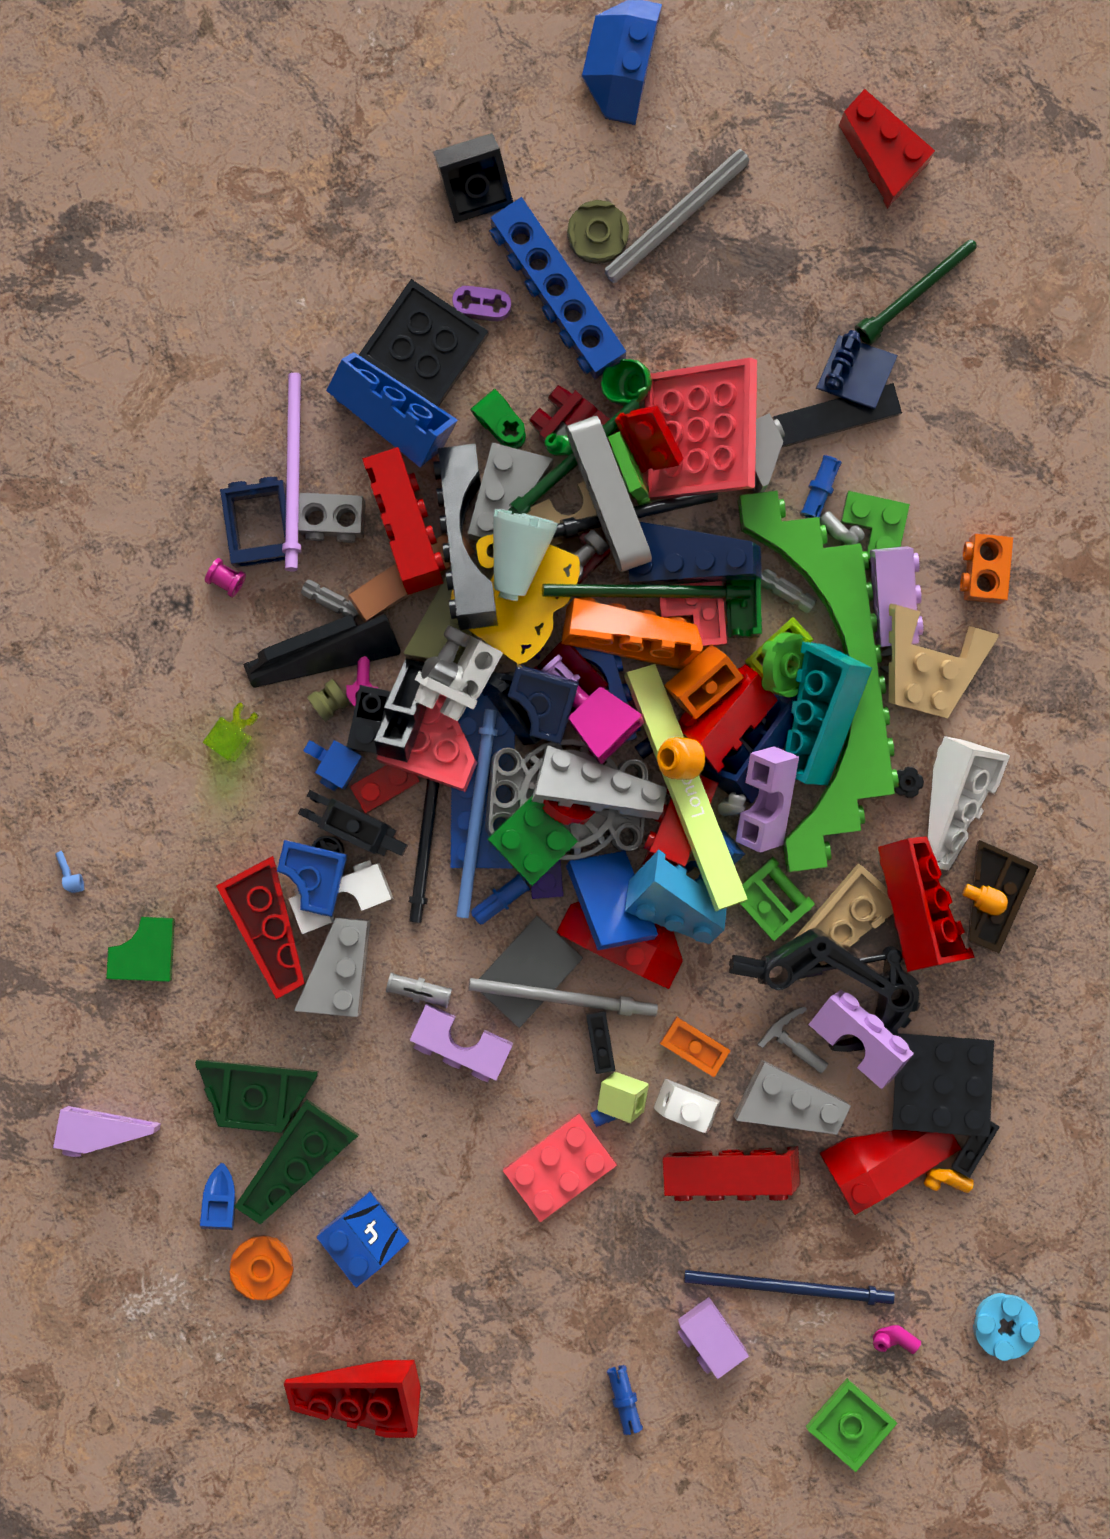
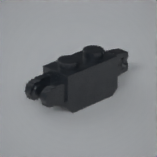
(354, 826)

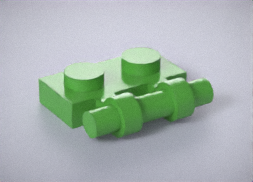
(631, 475)

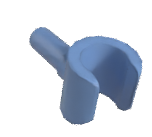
(70, 882)

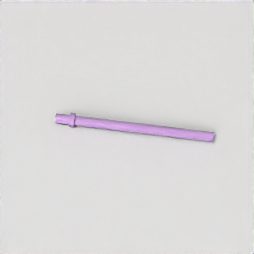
(291, 546)

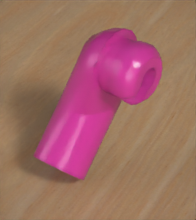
(895, 1335)

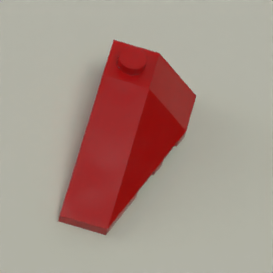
(883, 1162)

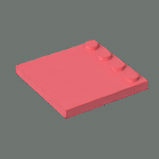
(713, 425)

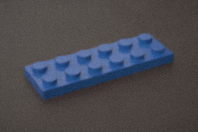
(461, 801)

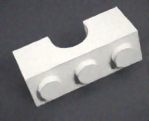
(365, 884)

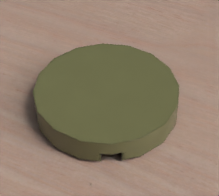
(598, 232)

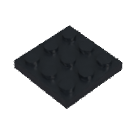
(424, 343)
(945, 1086)

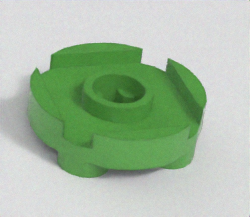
(776, 674)

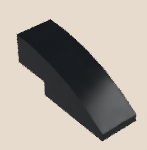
(402, 715)

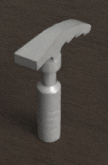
(797, 1048)

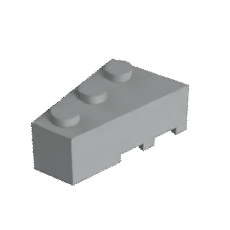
(505, 477)
(339, 971)

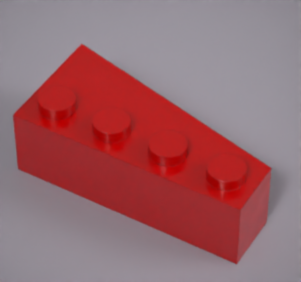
(921, 905)
(731, 1174)

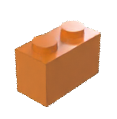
(703, 681)

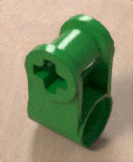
(497, 416)

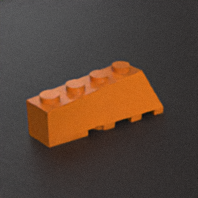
(631, 633)

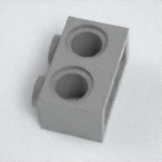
(333, 507)

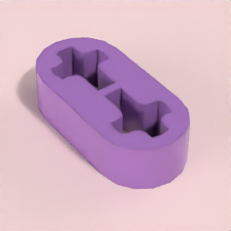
(482, 295)

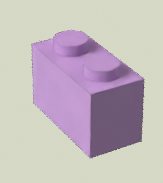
(712, 1337)

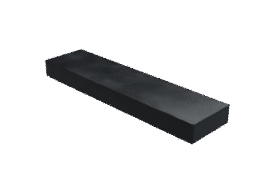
(835, 417)

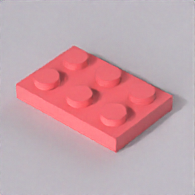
(559, 1167)

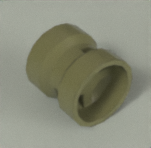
(329, 700)

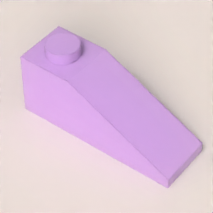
(90, 1130)

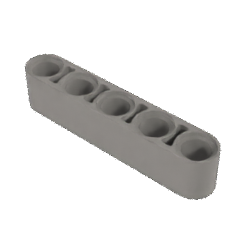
(608, 493)

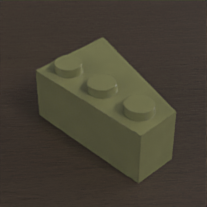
(429, 635)

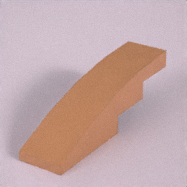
(387, 587)

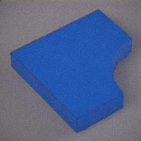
(315, 873)

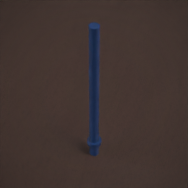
(868, 1295)

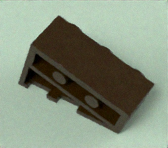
(1007, 874)

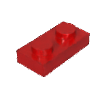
(382, 786)

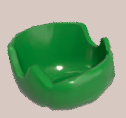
(626, 382)

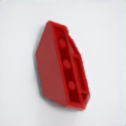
(651, 959)

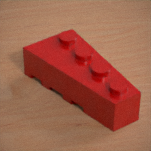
(404, 521)
(263, 920)

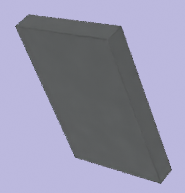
(533, 959)

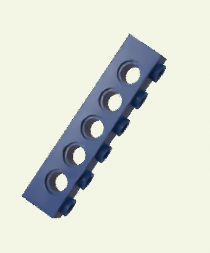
(519, 219)

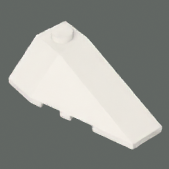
(960, 784)

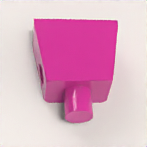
(603, 721)

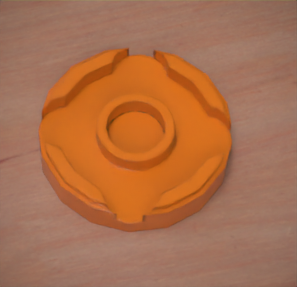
(261, 1268)

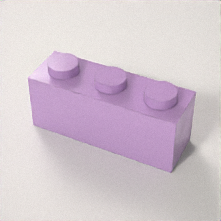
(894, 583)

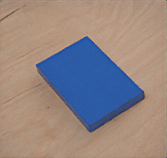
(602, 893)

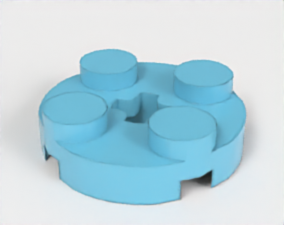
(987, 1322)

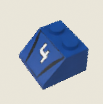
(362, 1239)

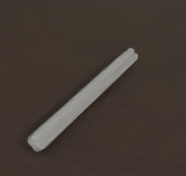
(677, 216)

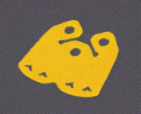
(519, 617)

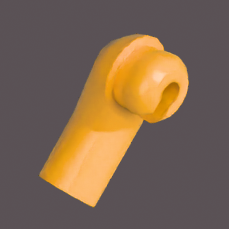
(950, 1177)

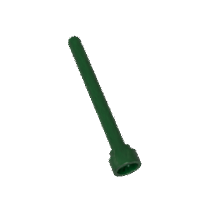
(871, 328)

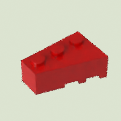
(884, 145)
(670, 833)

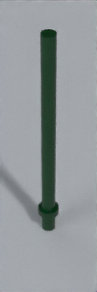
(726, 592)

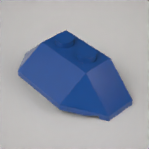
(621, 57)

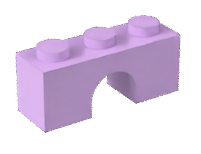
(766, 821)
(434, 1035)
(883, 1051)

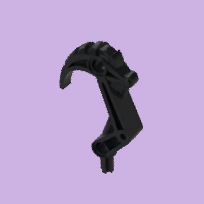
(801, 960)

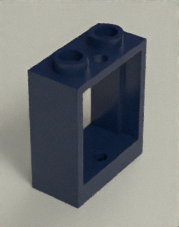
(241, 491)

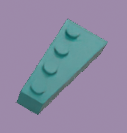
(824, 709)

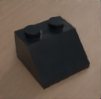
(473, 177)

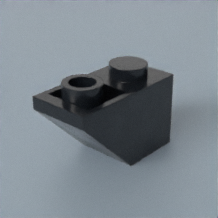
(367, 718)

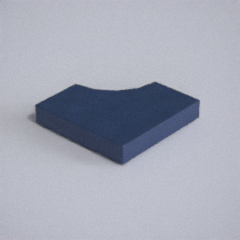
(545, 699)

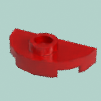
(568, 815)

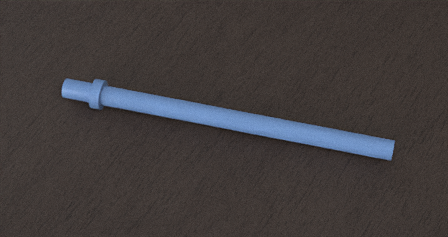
(487, 735)

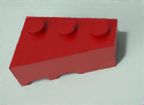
(729, 718)

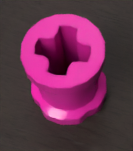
(225, 577)

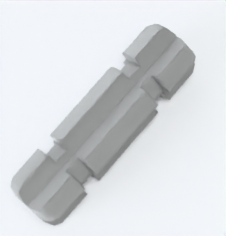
(787, 591)
(328, 599)

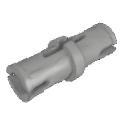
(418, 990)

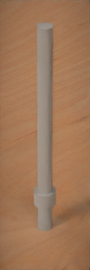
(624, 1005)

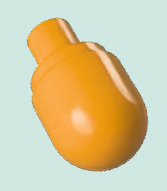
(987, 899)

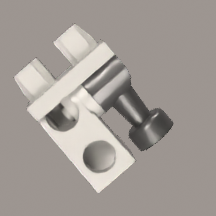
(458, 682)

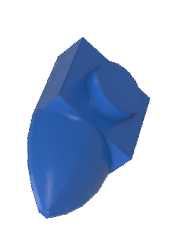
(218, 1200)

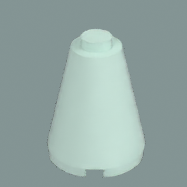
(518, 550)

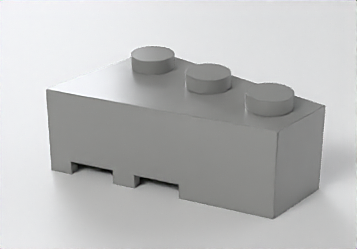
(789, 1102)

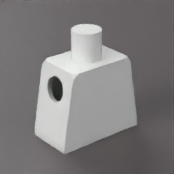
(686, 1106)

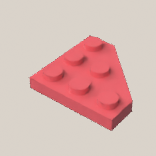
(439, 751)

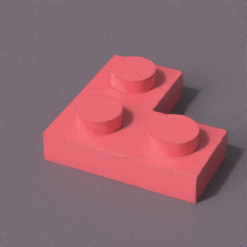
(705, 613)

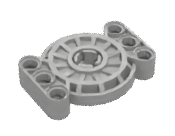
(522, 785)

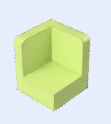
(622, 1097)

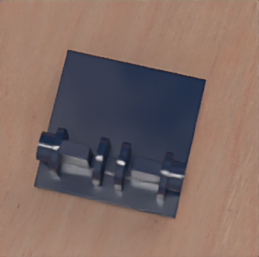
(856, 370)

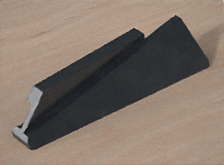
(323, 650)

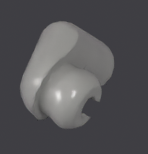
(839, 531)
(732, 805)

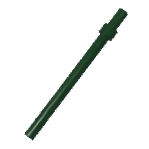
(523, 504)

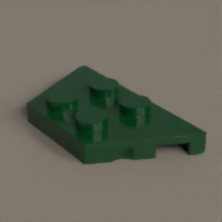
(254, 1094)

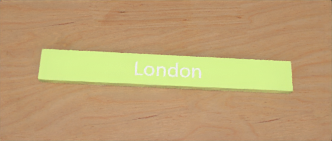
(687, 795)

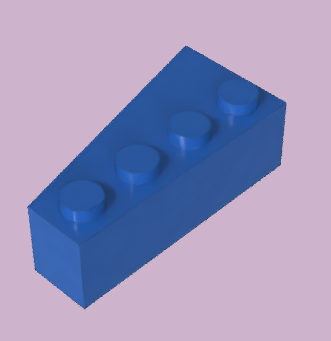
(391, 409)

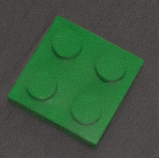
(532, 841)

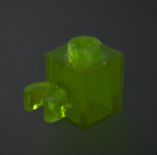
(229, 736)

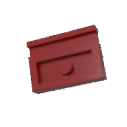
(649, 439)

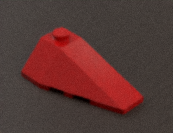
(367, 1395)

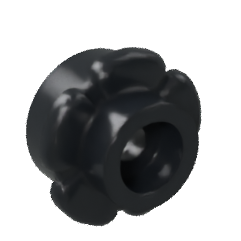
(916, 782)

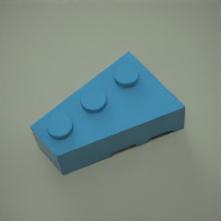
(673, 900)

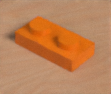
(695, 1046)

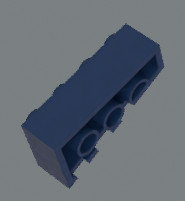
(695, 557)

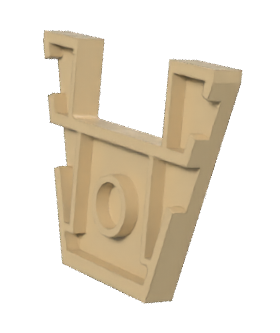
(929, 678)

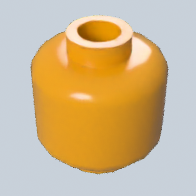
(681, 758)

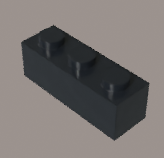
(600, 1042)
(972, 1151)

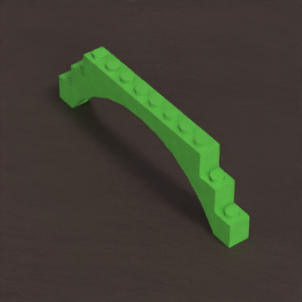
(841, 585)

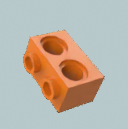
(995, 570)

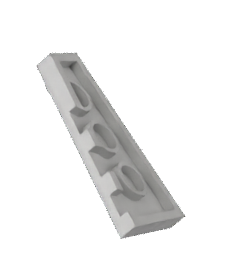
(584, 782)

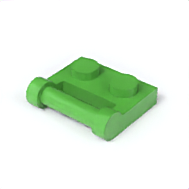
(766, 907)

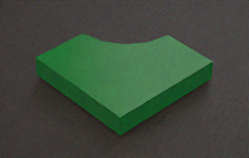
(146, 955)

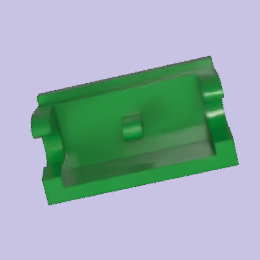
(744, 615)

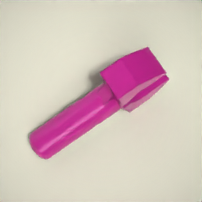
(363, 672)

